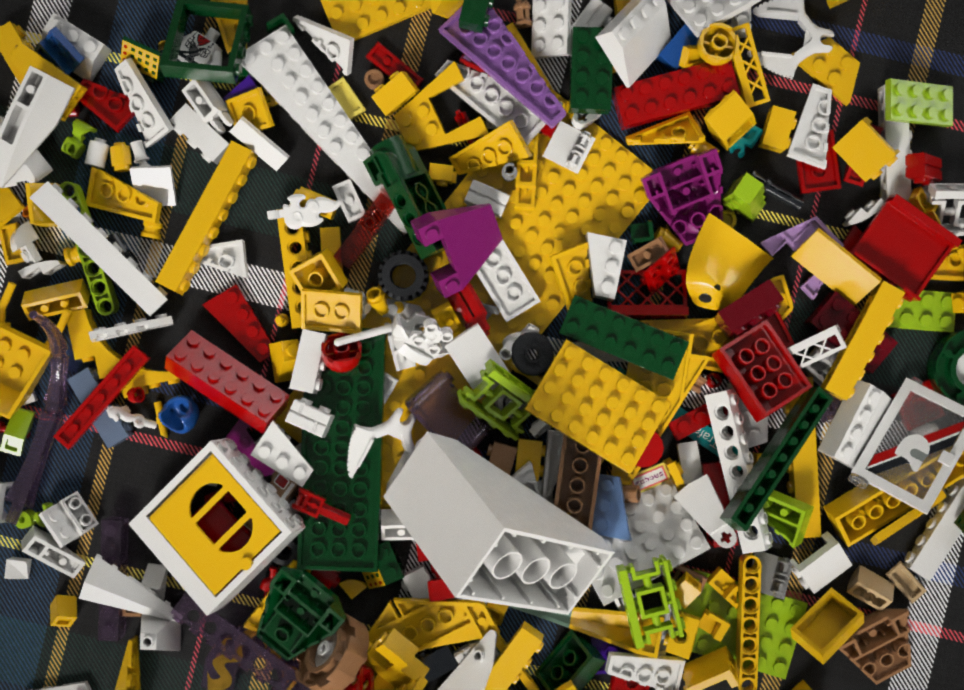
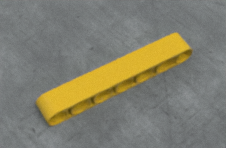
(745, 613)

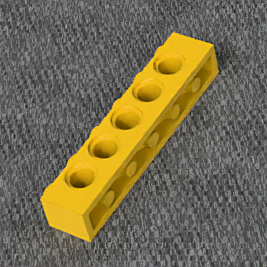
(290, 259)

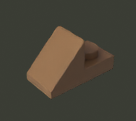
(648, 254)

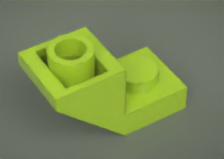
(16, 431)

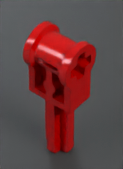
(315, 506)

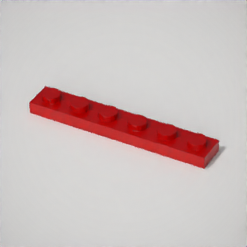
(101, 397)

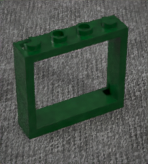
(204, 72)

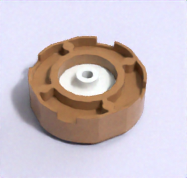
(335, 659)

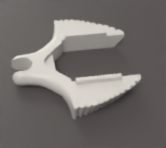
(792, 10)
(362, 439)

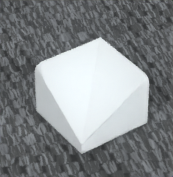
(17, 568)

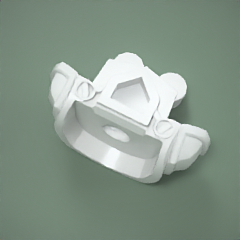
(418, 344)

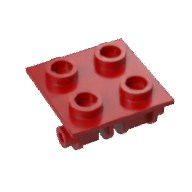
(661, 270)

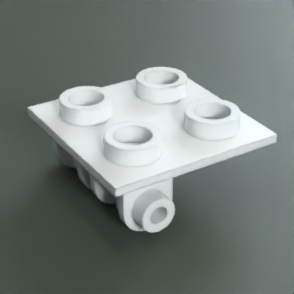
(569, 147)

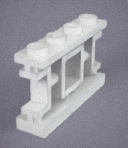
(943, 191)

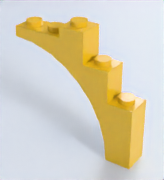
(80, 325)

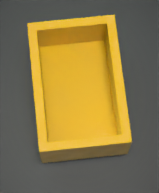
(827, 625)

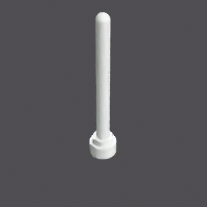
(369, 333)

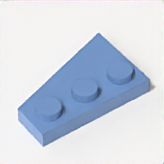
(610, 512)

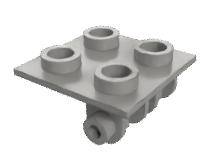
(774, 574)

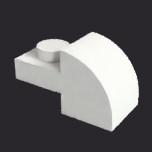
(23, 239)

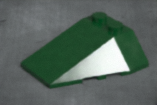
(298, 613)

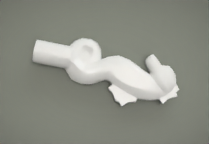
(124, 413)

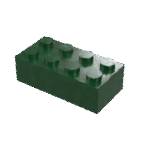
(589, 73)

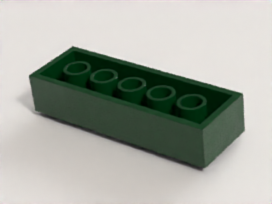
(624, 337)

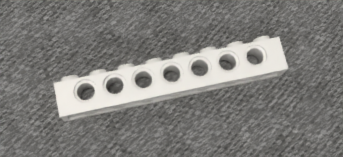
(729, 461)

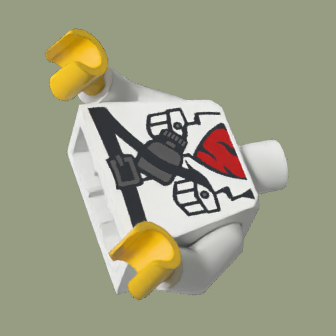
(199, 48)

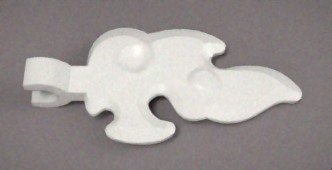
(307, 216)

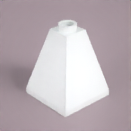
(159, 634)

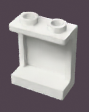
(822, 565)

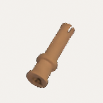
(522, 9)

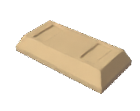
(906, 582)

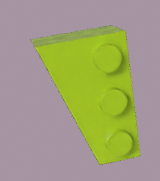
(745, 197)
(788, 517)

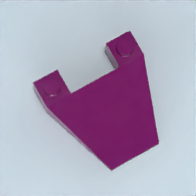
(467, 238)

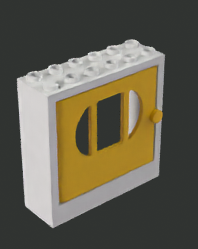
(185, 548)

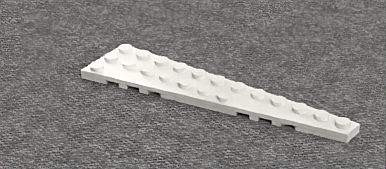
(297, 87)

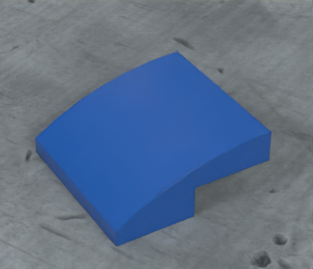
(59, 51)

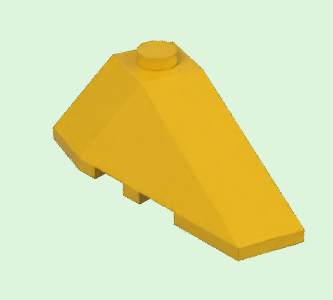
(130, 669)

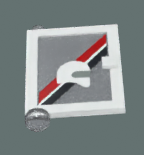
(913, 446)

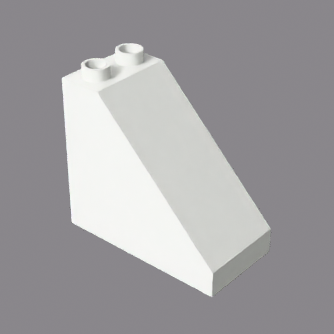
(492, 532)

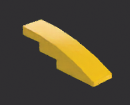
(527, 178)

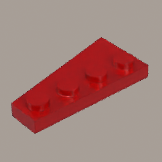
(240, 320)

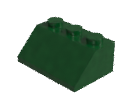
(570, 660)

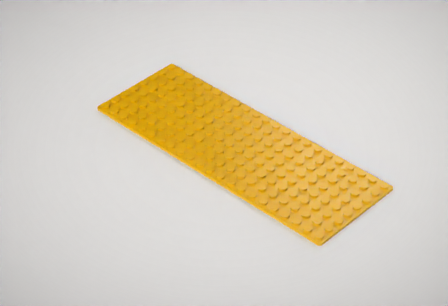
(567, 206)

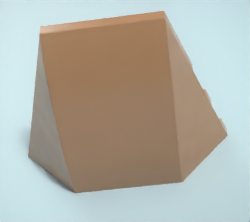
(881, 644)

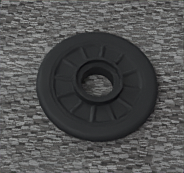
(520, 354)

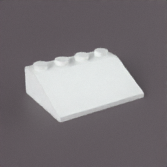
(636, 37)
(855, 424)

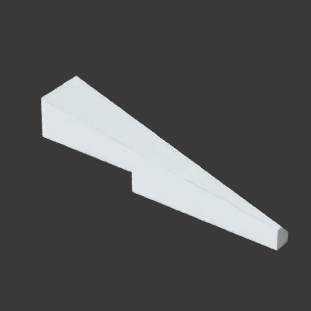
(113, 588)

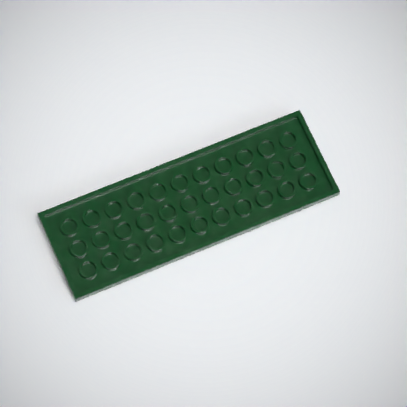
(358, 400)

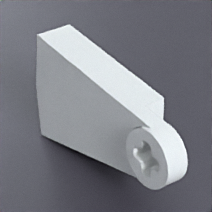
(704, 505)

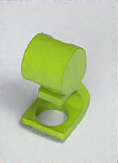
(74, 145)
(29, 517)

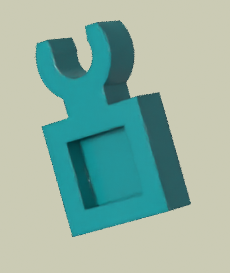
(747, 140)

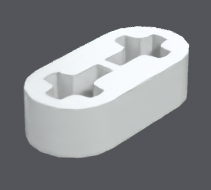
(582, 124)

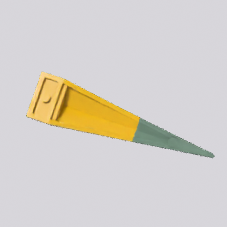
(604, 625)

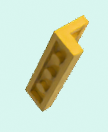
(741, 73)

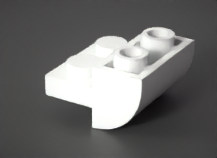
(68, 519)

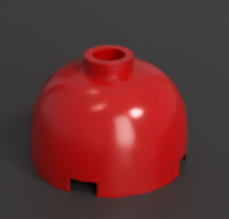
(343, 357)

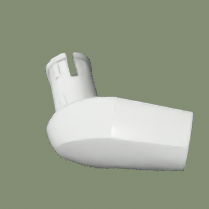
(506, 351)

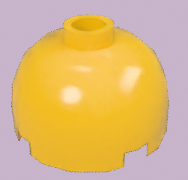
(718, 44)

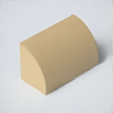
(871, 588)

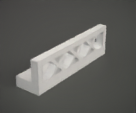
(813, 340)

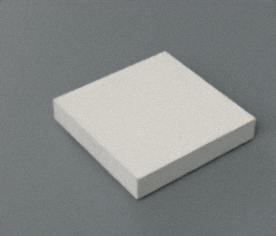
(155, 182)

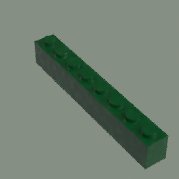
(776, 459)

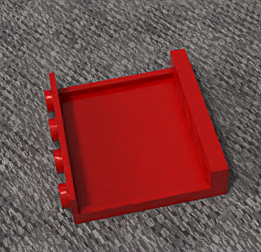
(904, 246)

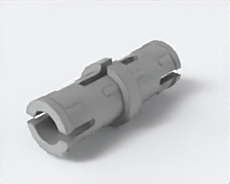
(509, 176)

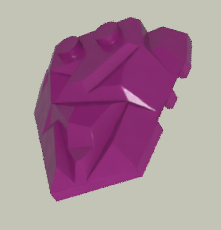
(687, 192)

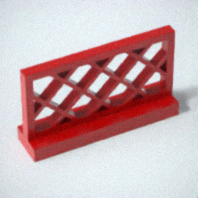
(652, 311)

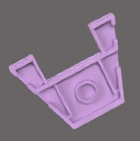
(794, 238)

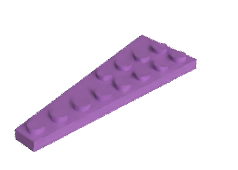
(506, 62)

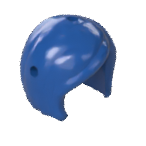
(179, 414)

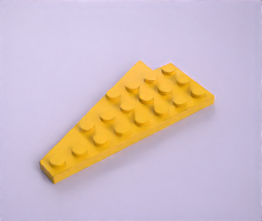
(670, 390)

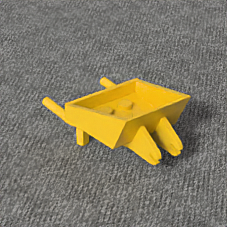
(21, 359)

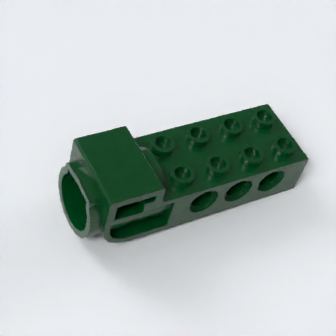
(407, 184)

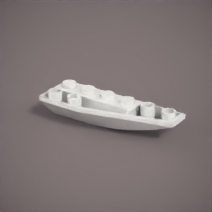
(30, 119)

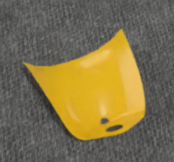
(723, 259)

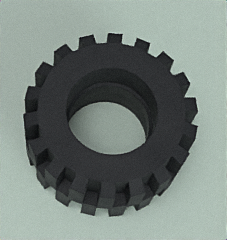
(387, 268)

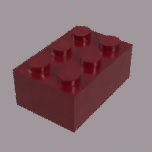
(749, 310)

